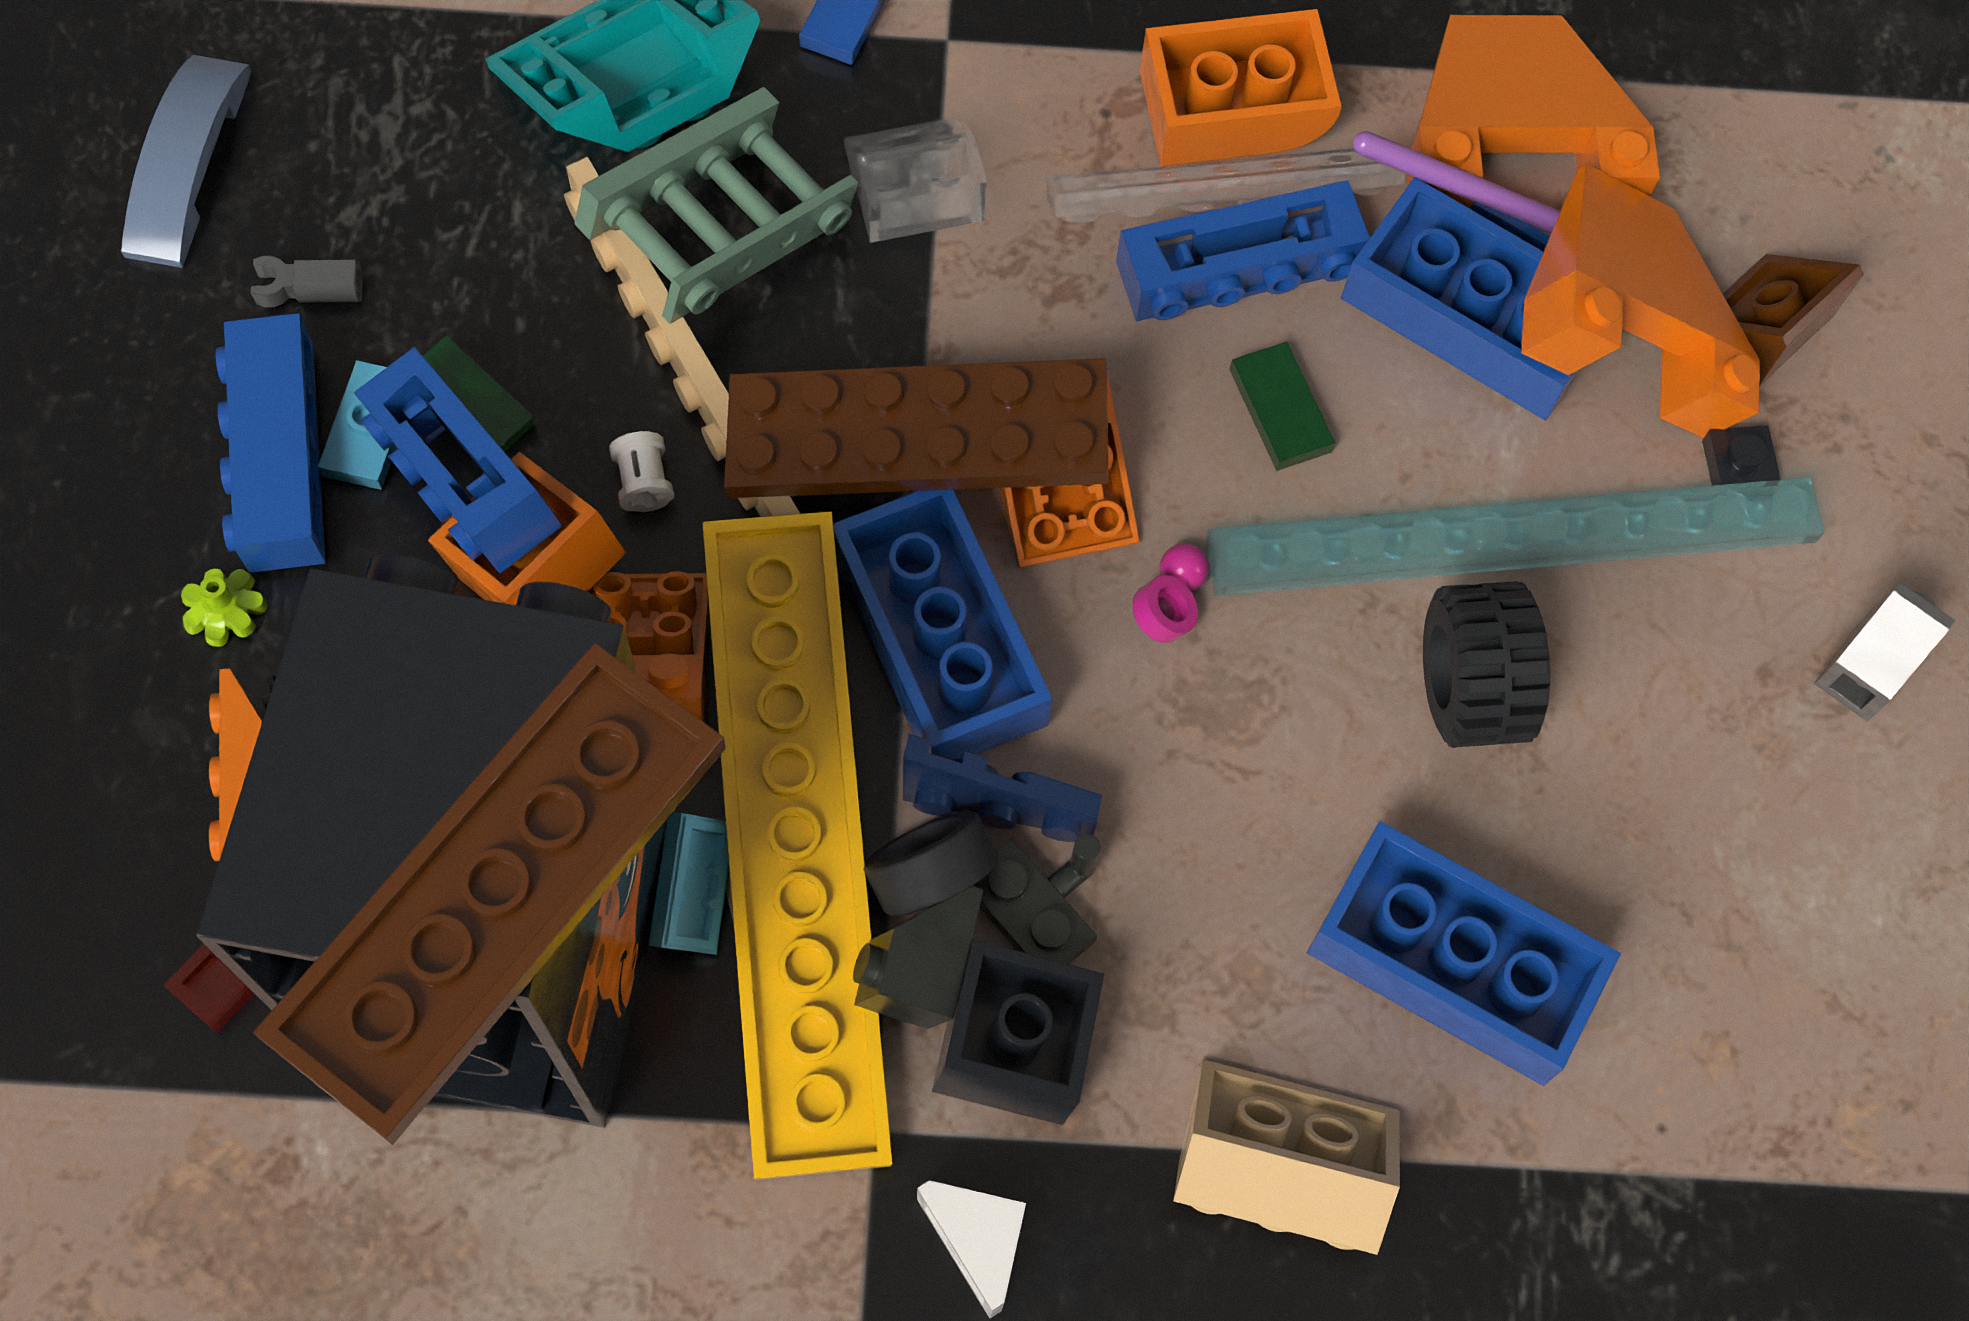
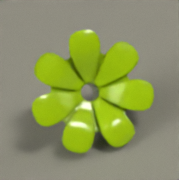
(222, 605)

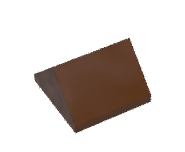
(1787, 303)

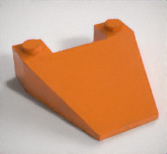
(1530, 90)
(1634, 268)

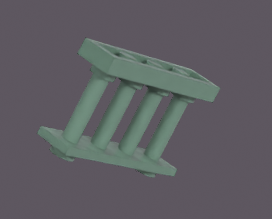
(706, 153)

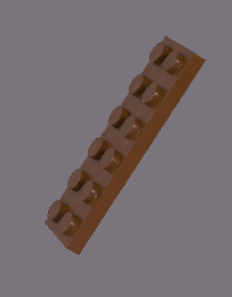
(917, 428)
(490, 893)

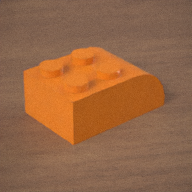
(1238, 86)

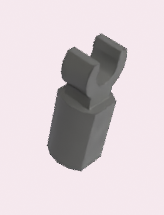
(308, 281)

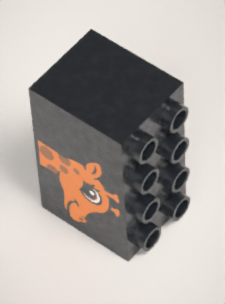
(366, 741)

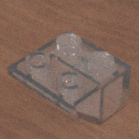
(918, 178)

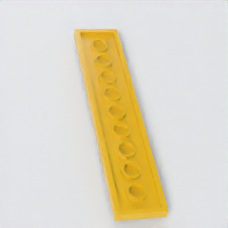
(794, 847)

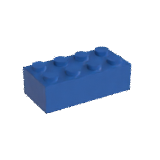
(1456, 292)
(941, 624)
(1464, 954)

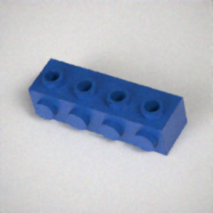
(271, 444)

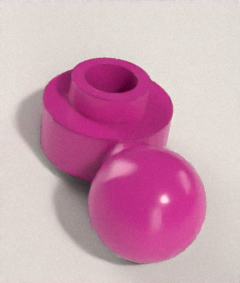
(1166, 604)

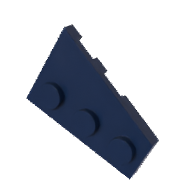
(970, 784)

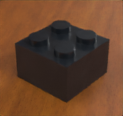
(1019, 1033)

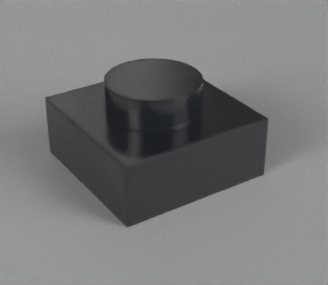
(1740, 455)

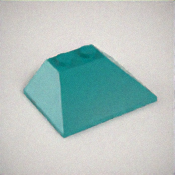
(630, 66)

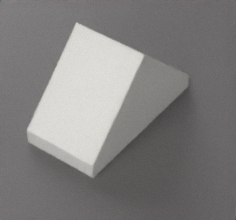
(979, 1235)

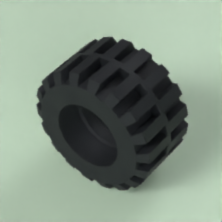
(1486, 664)

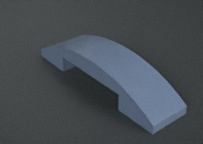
(176, 157)

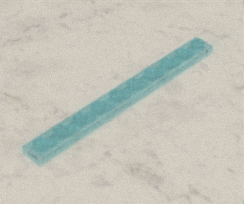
(1512, 536)

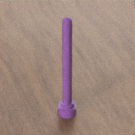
(1455, 180)

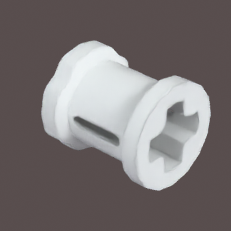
(641, 471)

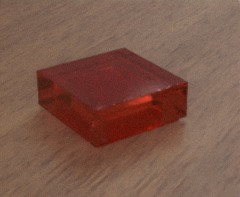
(209, 988)

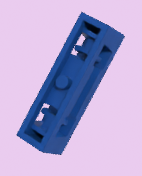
(1241, 251)
(507, 509)

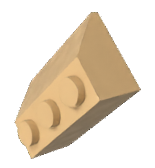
(1290, 1157)

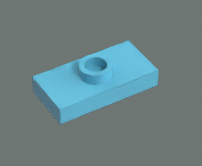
(350, 449)
(691, 884)

